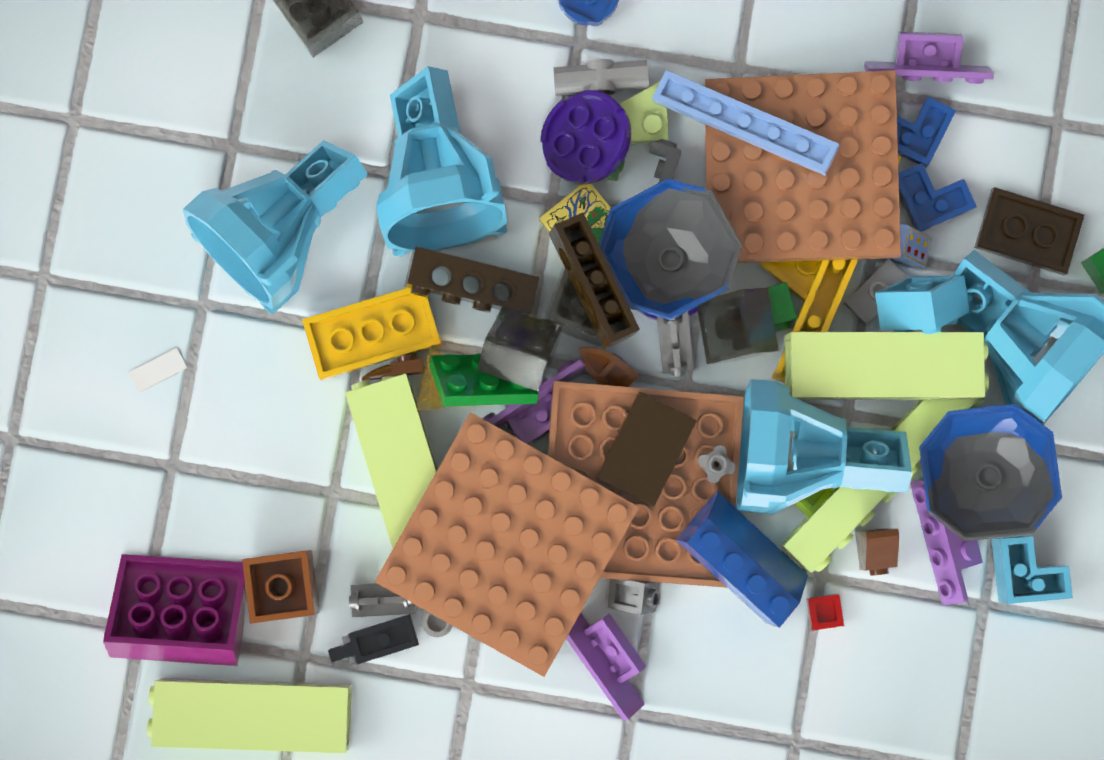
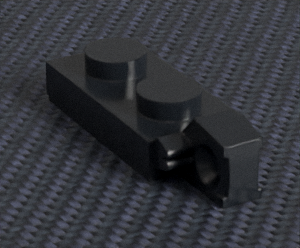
(376, 641)

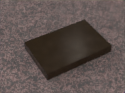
(1029, 231)
(646, 449)

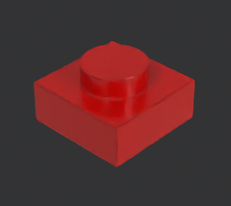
(825, 612)

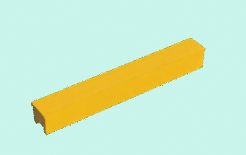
(819, 317)

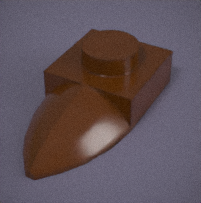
(406, 364)
(607, 367)

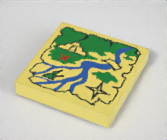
(582, 199)

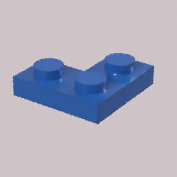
(921, 139)
(932, 207)

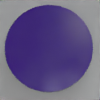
(586, 137)

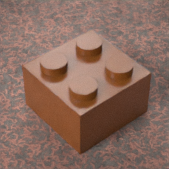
(280, 586)

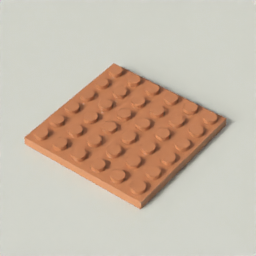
(795, 212)
(580, 436)
(507, 544)

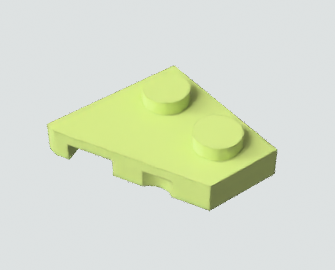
(646, 117)

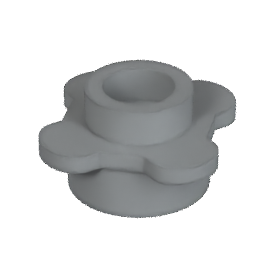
(707, 462)

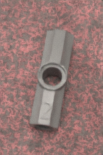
(601, 76)

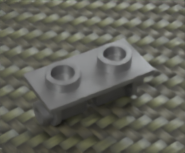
(675, 345)
(377, 601)

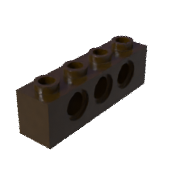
(423, 262)
(593, 280)

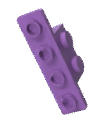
(931, 56)
(533, 420)
(946, 551)
(609, 660)

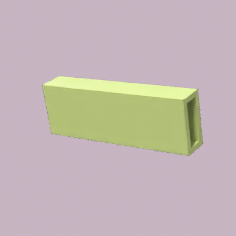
(885, 365)
(393, 447)
(250, 715)

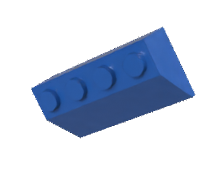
(744, 560)

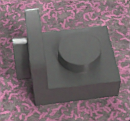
(667, 150)
(634, 596)

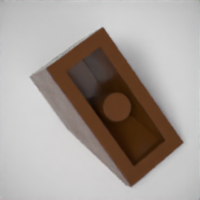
(877, 550)

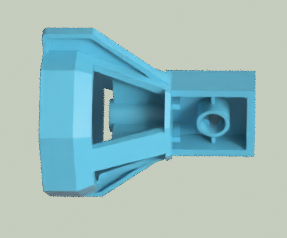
(436, 168)
(270, 232)
(1019, 326)
(822, 452)

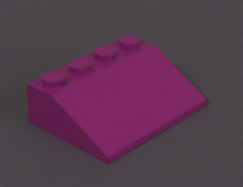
(177, 610)

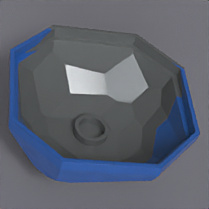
(670, 248)
(990, 472)

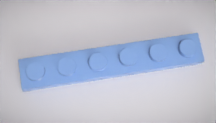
(746, 123)

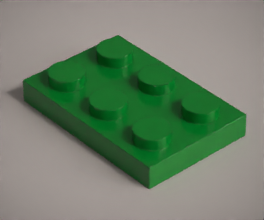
(463, 385)

